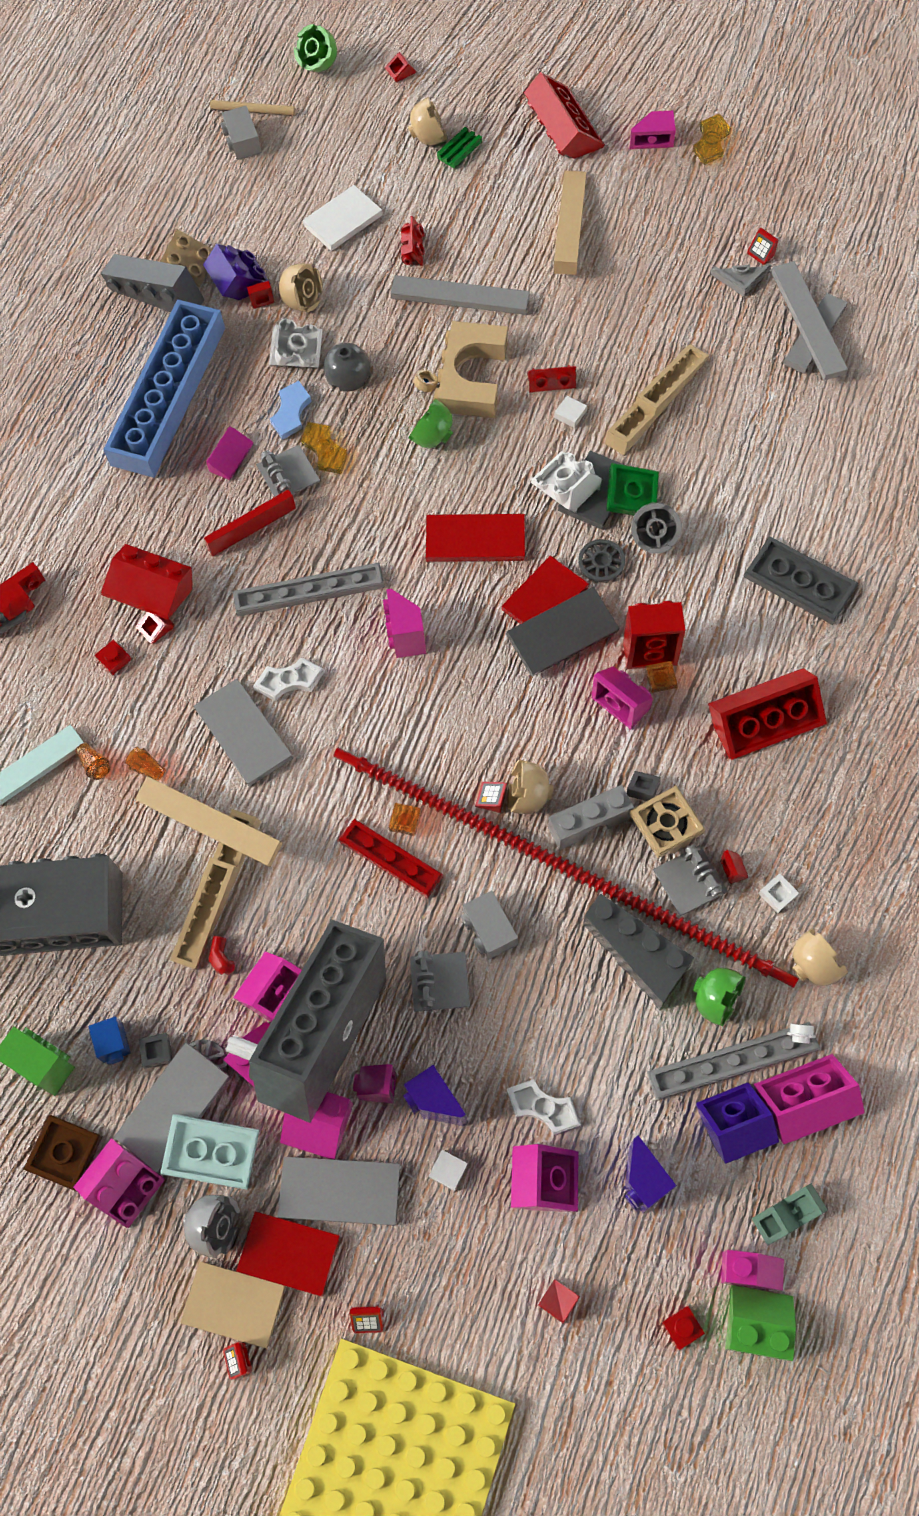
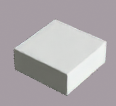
(570, 411)
(778, 893)
(448, 1170)

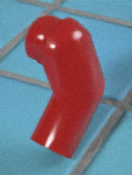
(217, 957)

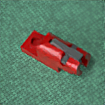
(14, 597)

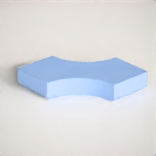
(293, 401)

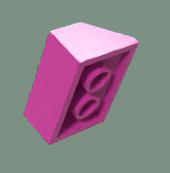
(811, 1098)

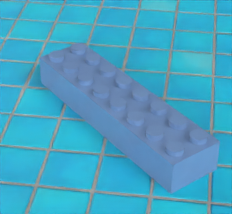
(165, 388)

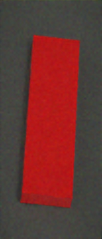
(250, 522)
(391, 858)

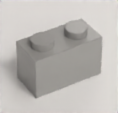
(241, 132)
(489, 924)

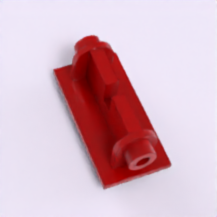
(412, 242)
(552, 378)

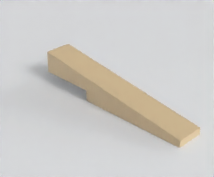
(570, 223)
(655, 399)
(209, 821)
(210, 899)

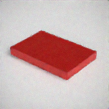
(543, 590)
(288, 1253)

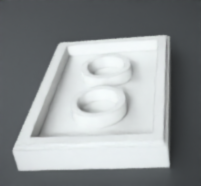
(342, 217)

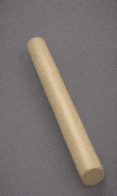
(253, 107)

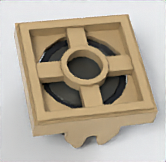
(666, 824)

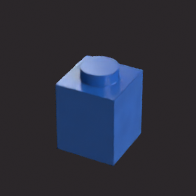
(109, 1040)

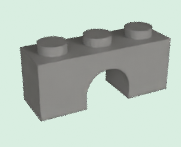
(576, 821)

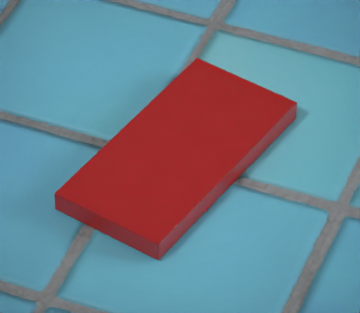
(475, 537)

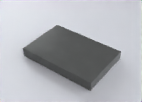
(594, 508)

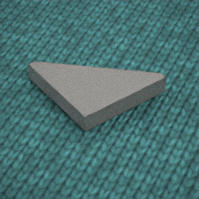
(741, 277)

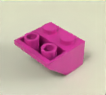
(403, 625)
(267, 985)
(119, 1183)

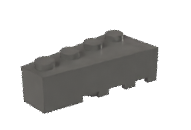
(151, 281)
(641, 951)

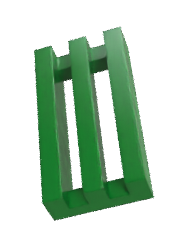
(456, 145)

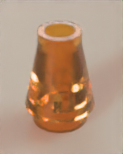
(143, 763)
(94, 764)

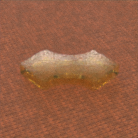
(709, 146)
(330, 456)

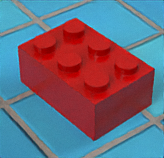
(653, 634)

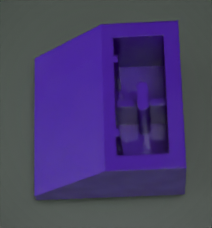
(233, 271)

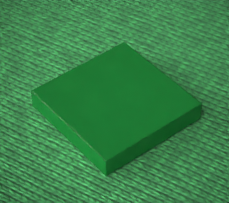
(630, 488)

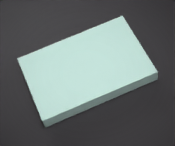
(210, 1151)

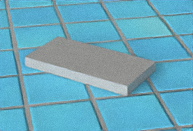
(243, 732)
(183, 1089)
(339, 1191)

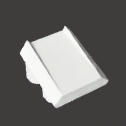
(295, 345)
(568, 480)

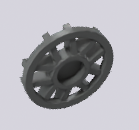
(601, 560)

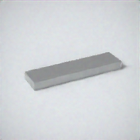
(799, 355)

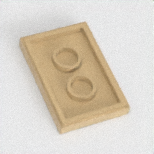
(233, 1305)

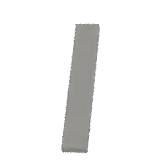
(460, 294)
(809, 321)
(308, 589)
(727, 1063)

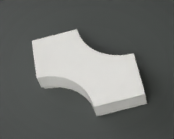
(299, 676)
(556, 1113)

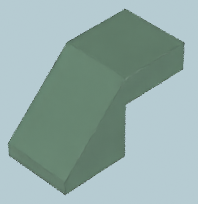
(789, 1214)

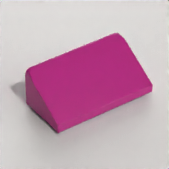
(229, 453)

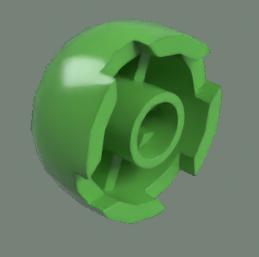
(315, 48)
(433, 426)
(718, 994)

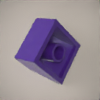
(433, 1099)
(738, 1122)
(645, 1177)

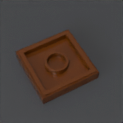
(62, 1152)

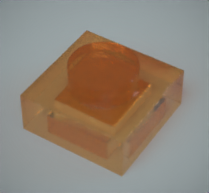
(661, 676)
(405, 819)

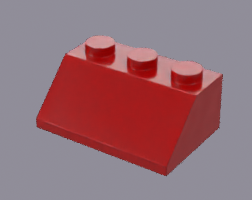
(147, 581)

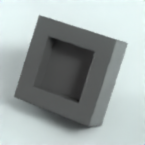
(643, 786)
(155, 1050)

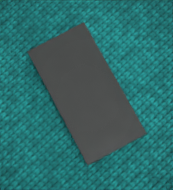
(801, 580)
(562, 631)

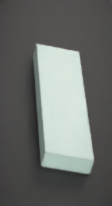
(38, 762)

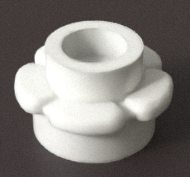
(801, 1033)

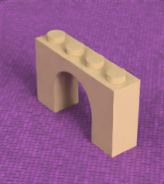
(465, 343)

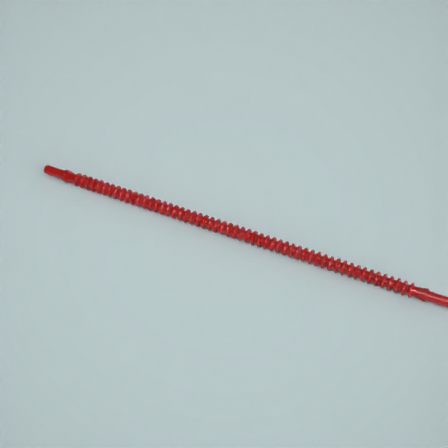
(765, 967)

